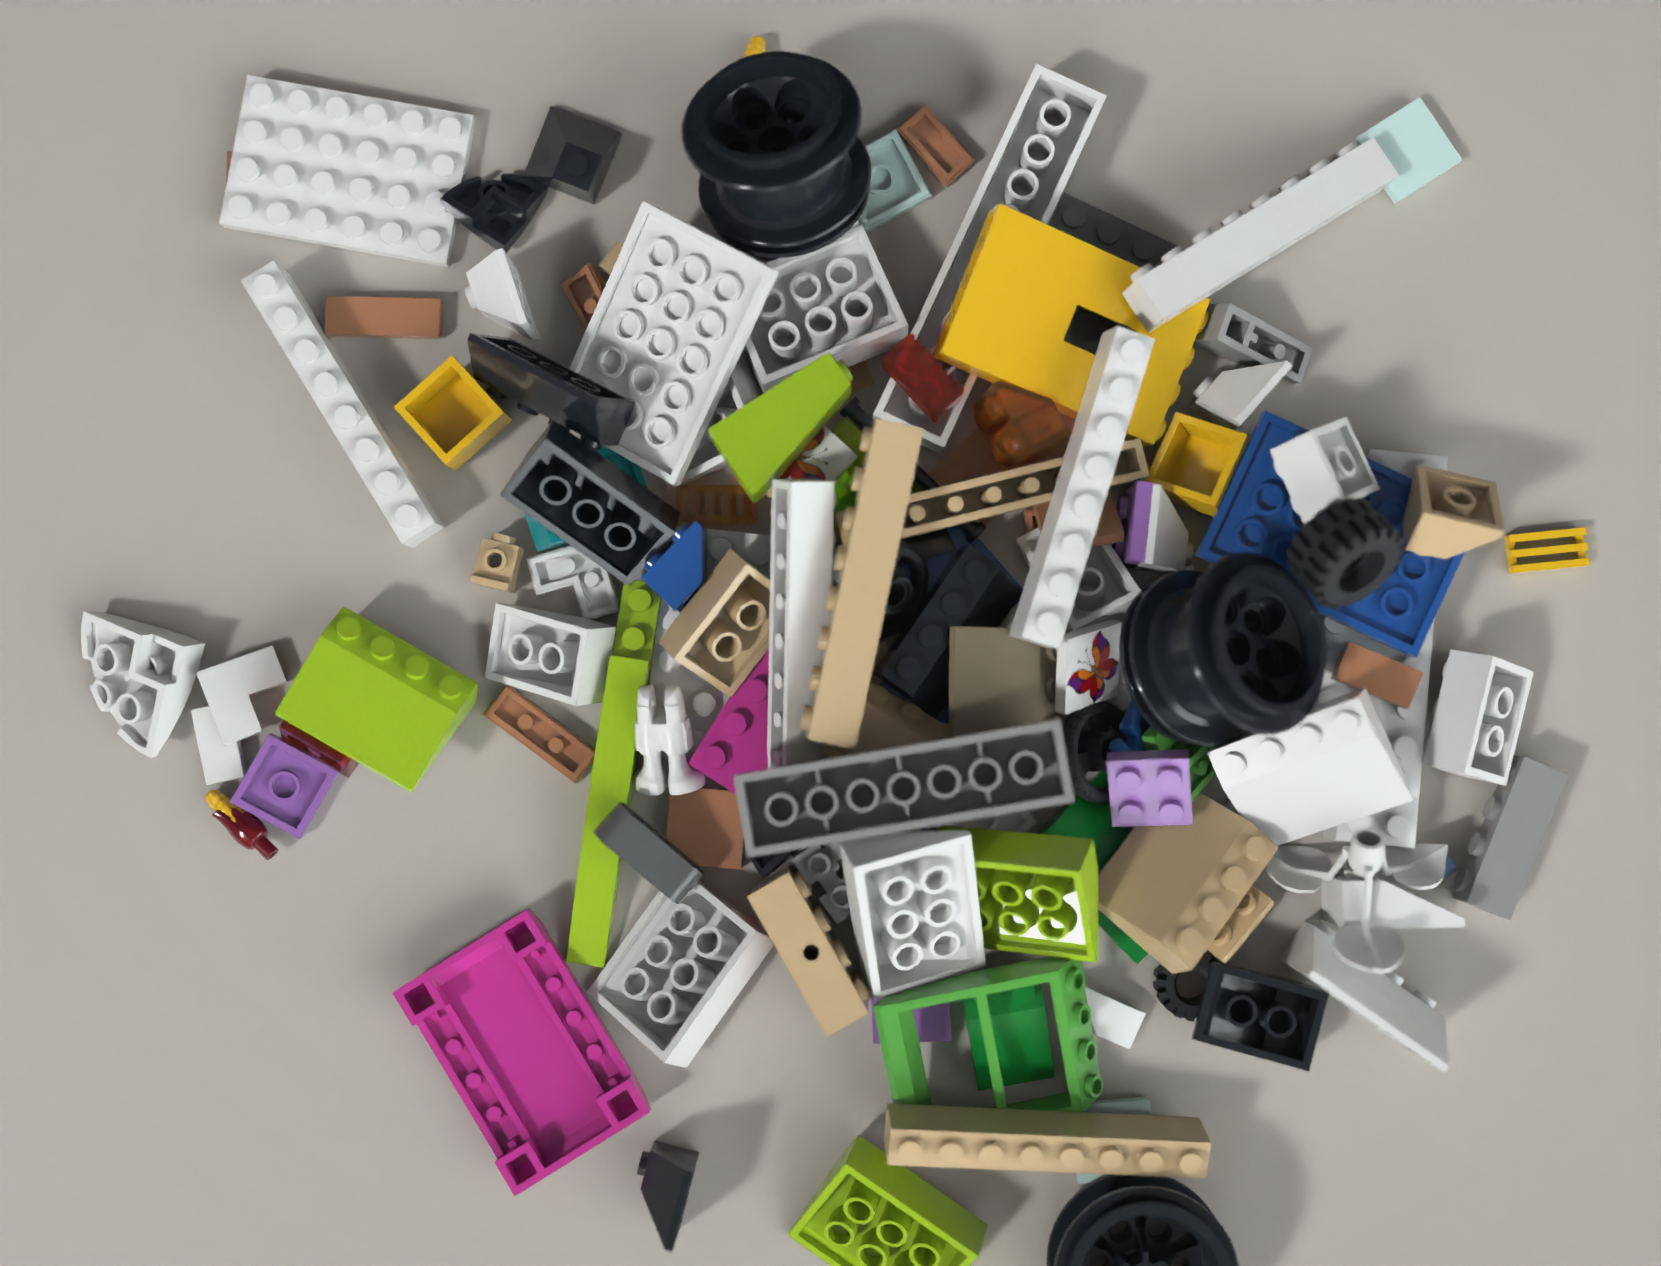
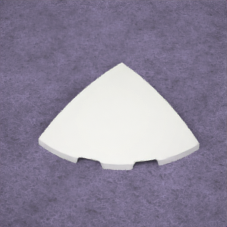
(140, 675)

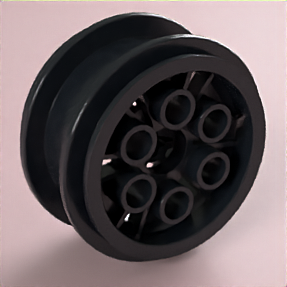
(1155, 1199)

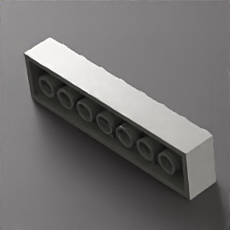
(903, 787)

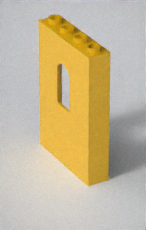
(1020, 304)

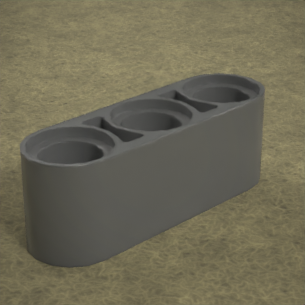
(648, 852)

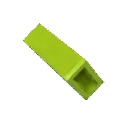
(778, 425)

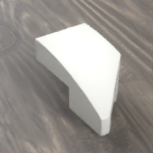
(1113, 1018)

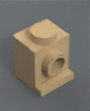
(504, 576)

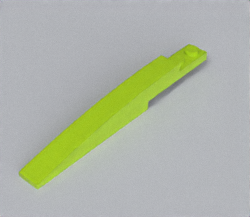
(612, 773)

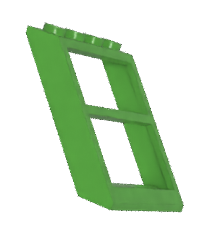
(1073, 1021)

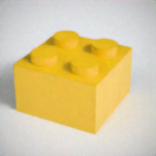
(453, 413)
(1197, 462)

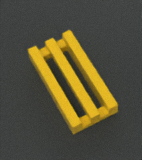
(1578, 547)

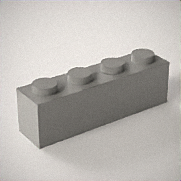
(1509, 837)

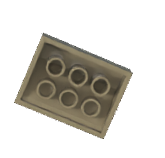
(998, 681)

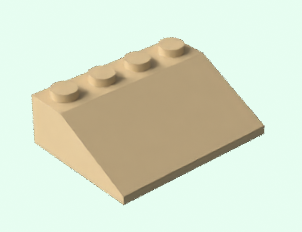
(1182, 882)

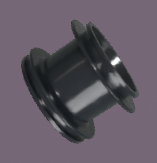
(778, 153)
(1223, 651)

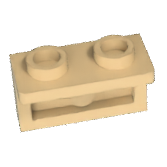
(1241, 924)

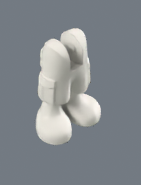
(664, 730)

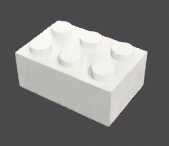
(1477, 717)

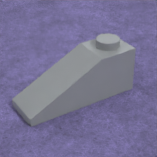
(1250, 341)

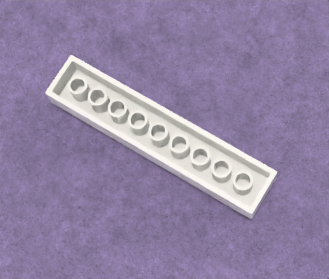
(1023, 175)

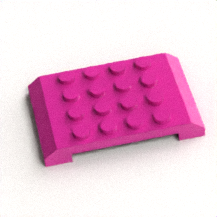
(524, 1050)

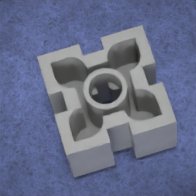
(822, 865)

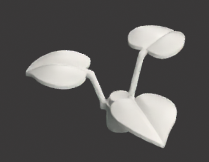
(1417, 868)

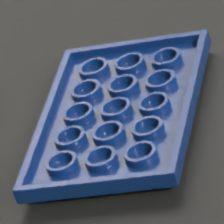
(1261, 520)

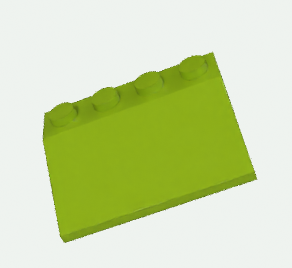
(378, 699)
(1036, 892)
(885, 1217)

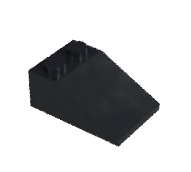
(1260, 1015)

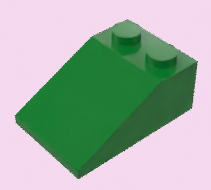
(1019, 1036)

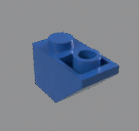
(681, 568)

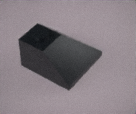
(573, 154)
(666, 1187)

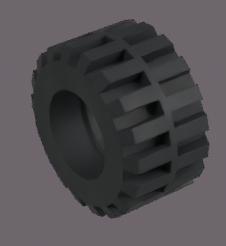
(1344, 553)

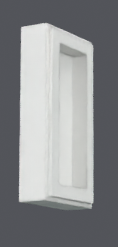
(218, 761)

